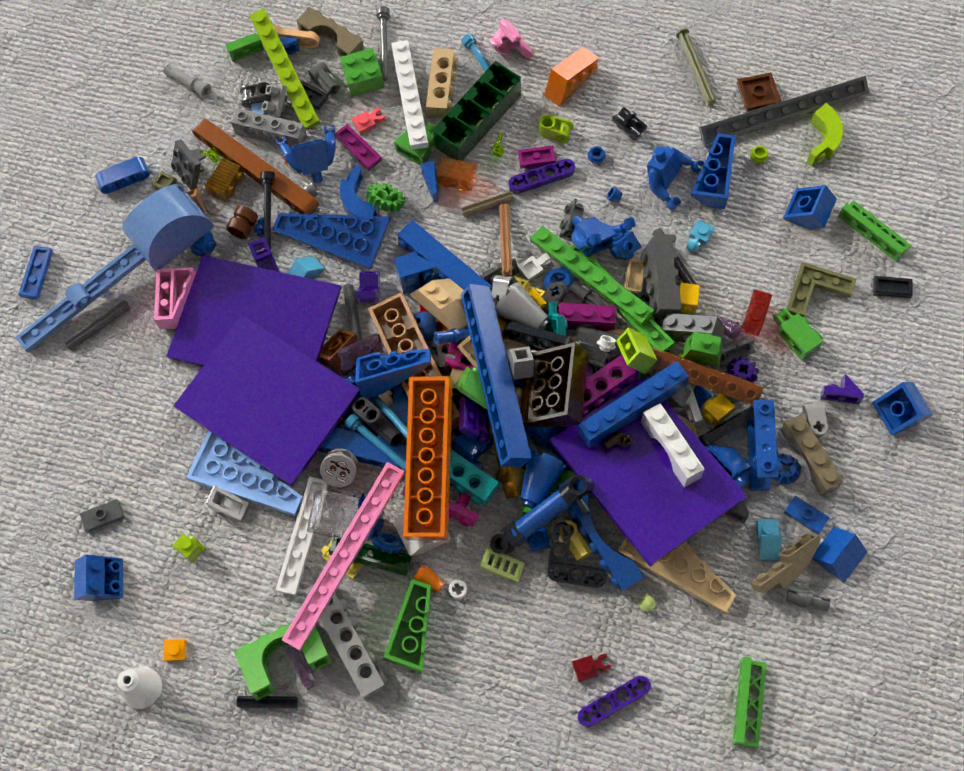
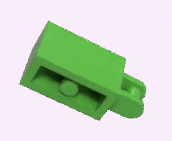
(797, 333)

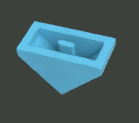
(306, 267)

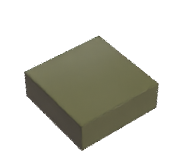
(163, 180)

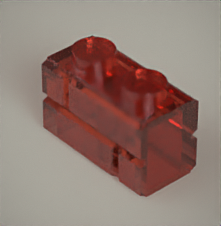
(756, 312)

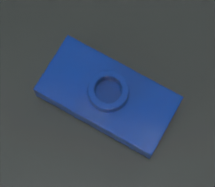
(806, 515)

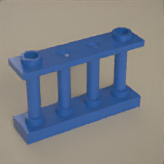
(762, 446)

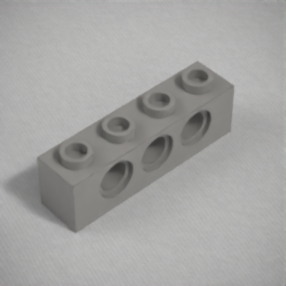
(267, 127)

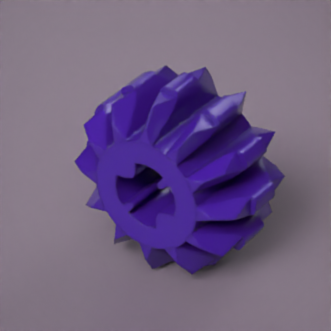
(745, 366)

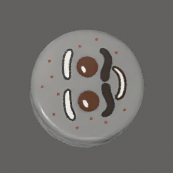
(339, 468)

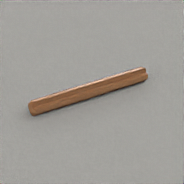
(506, 260)

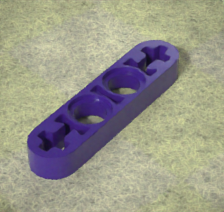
(543, 179)
(616, 705)

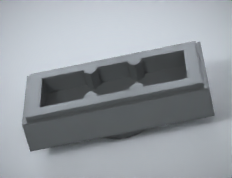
(101, 515)

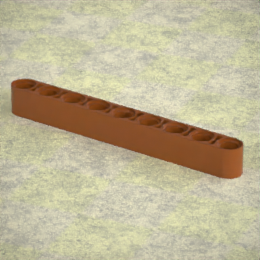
(252, 165)

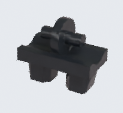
(629, 123)

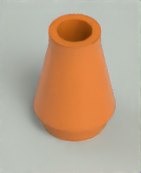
(427, 576)

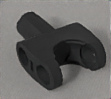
(377, 422)

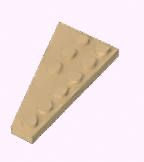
(688, 573)

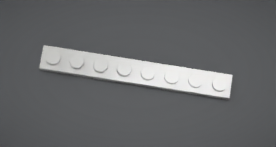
(409, 95)

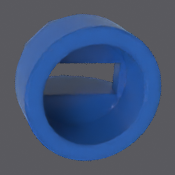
(614, 195)

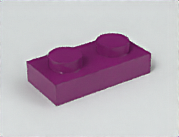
(536, 157)

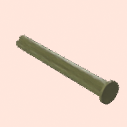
(683, 35)

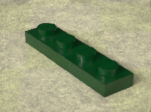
(370, 556)

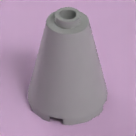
(521, 308)

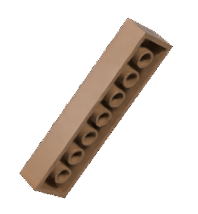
(401, 333)

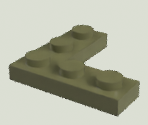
(813, 276)

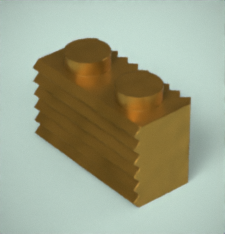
(224, 180)

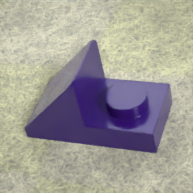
(846, 393)

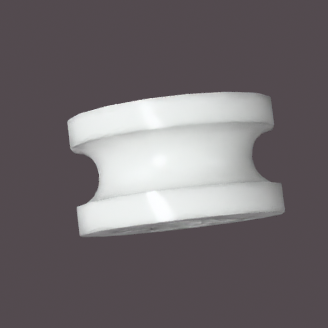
(462, 585)

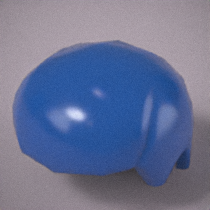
(427, 323)

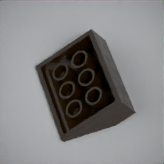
(557, 387)

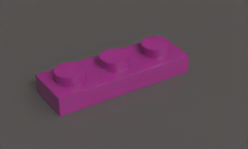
(358, 147)

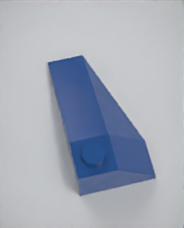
(382, 372)

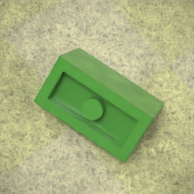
(244, 47)

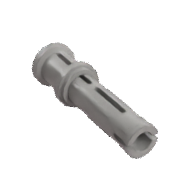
(192, 83)

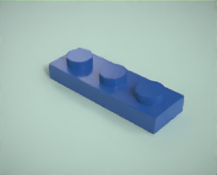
(35, 272)

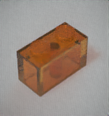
(456, 174)

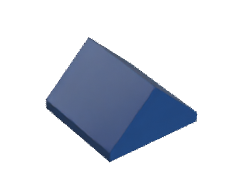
(840, 553)

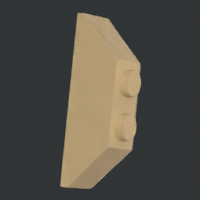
(443, 301)

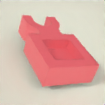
(365, 122)

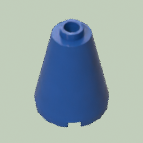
(540, 477)

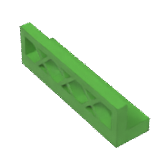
(874, 230)
(743, 699)

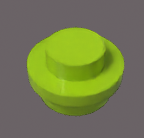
(759, 154)

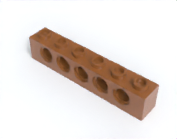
(710, 377)

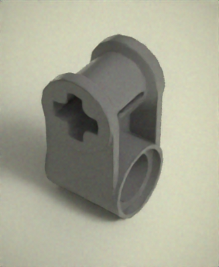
(255, 94)
(551, 296)

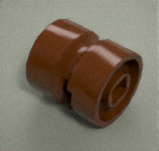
(242, 222)

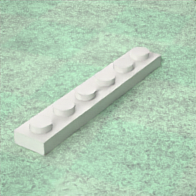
(300, 542)

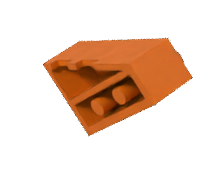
(570, 75)

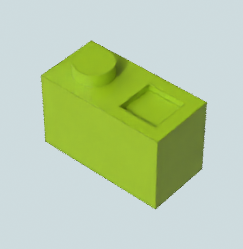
(636, 350)

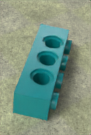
(488, 485)

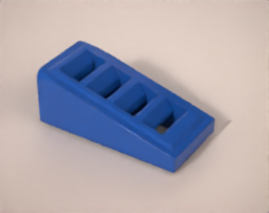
(429, 174)

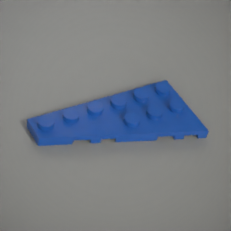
(343, 235)

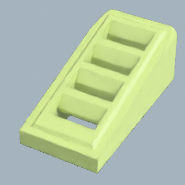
(491, 569)

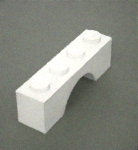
(683, 460)

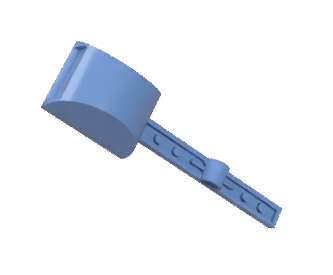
(159, 232)

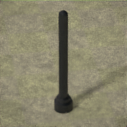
(267, 179)

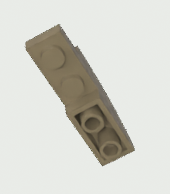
(793, 562)

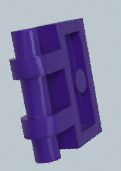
(472, 419)

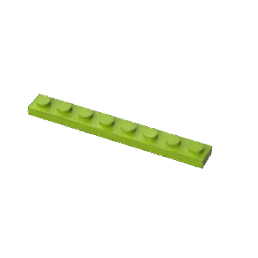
(284, 69)

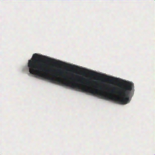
(267, 702)

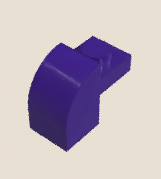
(369, 287)

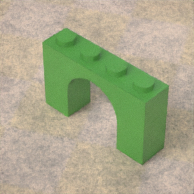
(254, 658)

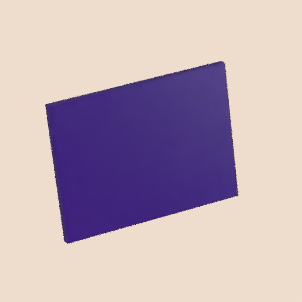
(279, 302)
(267, 399)
(642, 490)

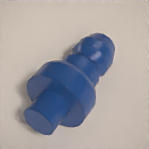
(259, 228)

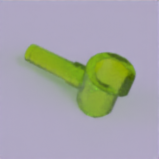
(498, 149)
(212, 154)

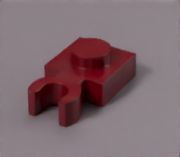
(587, 667)

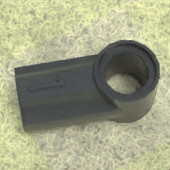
(322, 75)

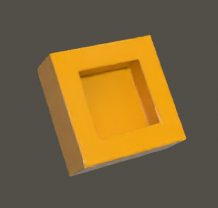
(175, 650)

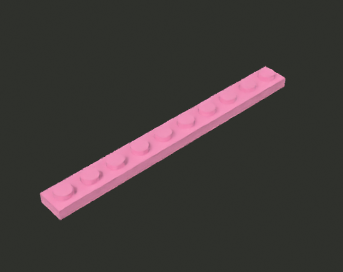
(343, 556)

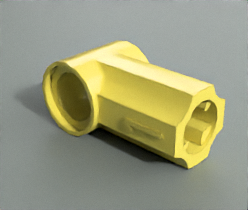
(578, 546)

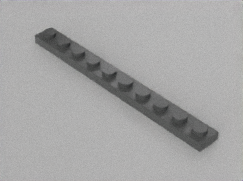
(785, 109)

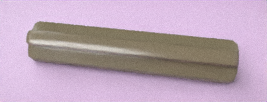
(486, 204)

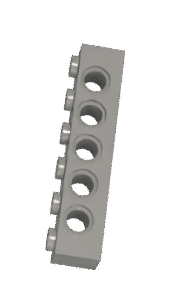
(366, 686)

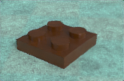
(758, 91)

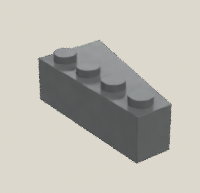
(661, 275)

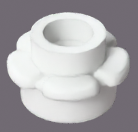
(606, 343)

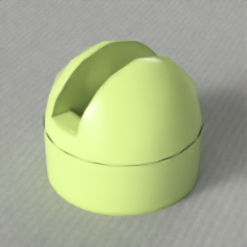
(647, 603)

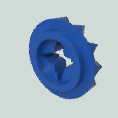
(559, 274)
(795, 469)
(387, 542)

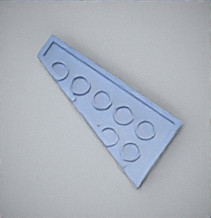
(238, 474)

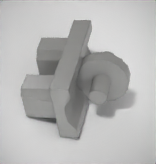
(278, 100)

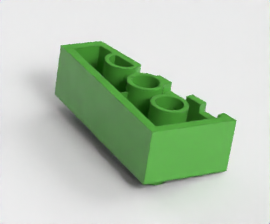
(408, 637)

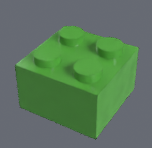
(362, 72)

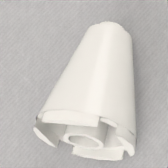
(140, 687)

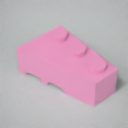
(171, 295)

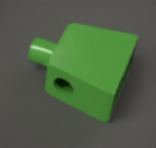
(418, 156)
(703, 349)

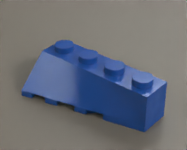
(714, 179)

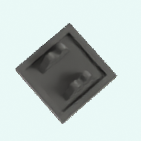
(187, 164)

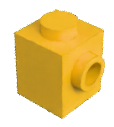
(689, 297)
(717, 409)

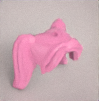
(507, 38)

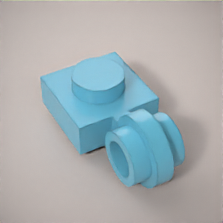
(698, 235)

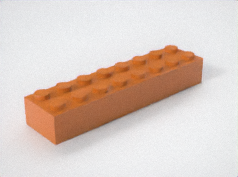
(428, 459)

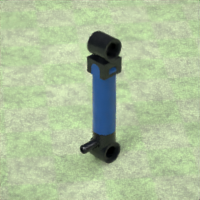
(518, 531)

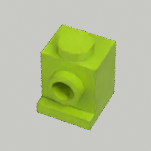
(189, 547)

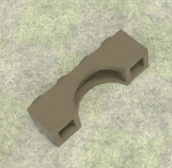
(346, 41)
(821, 468)

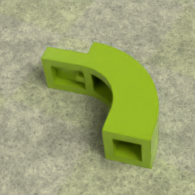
(831, 128)

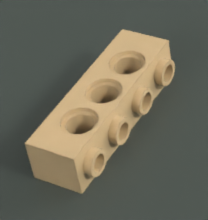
(441, 82)

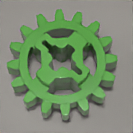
(385, 197)

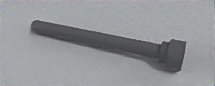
(383, 14)

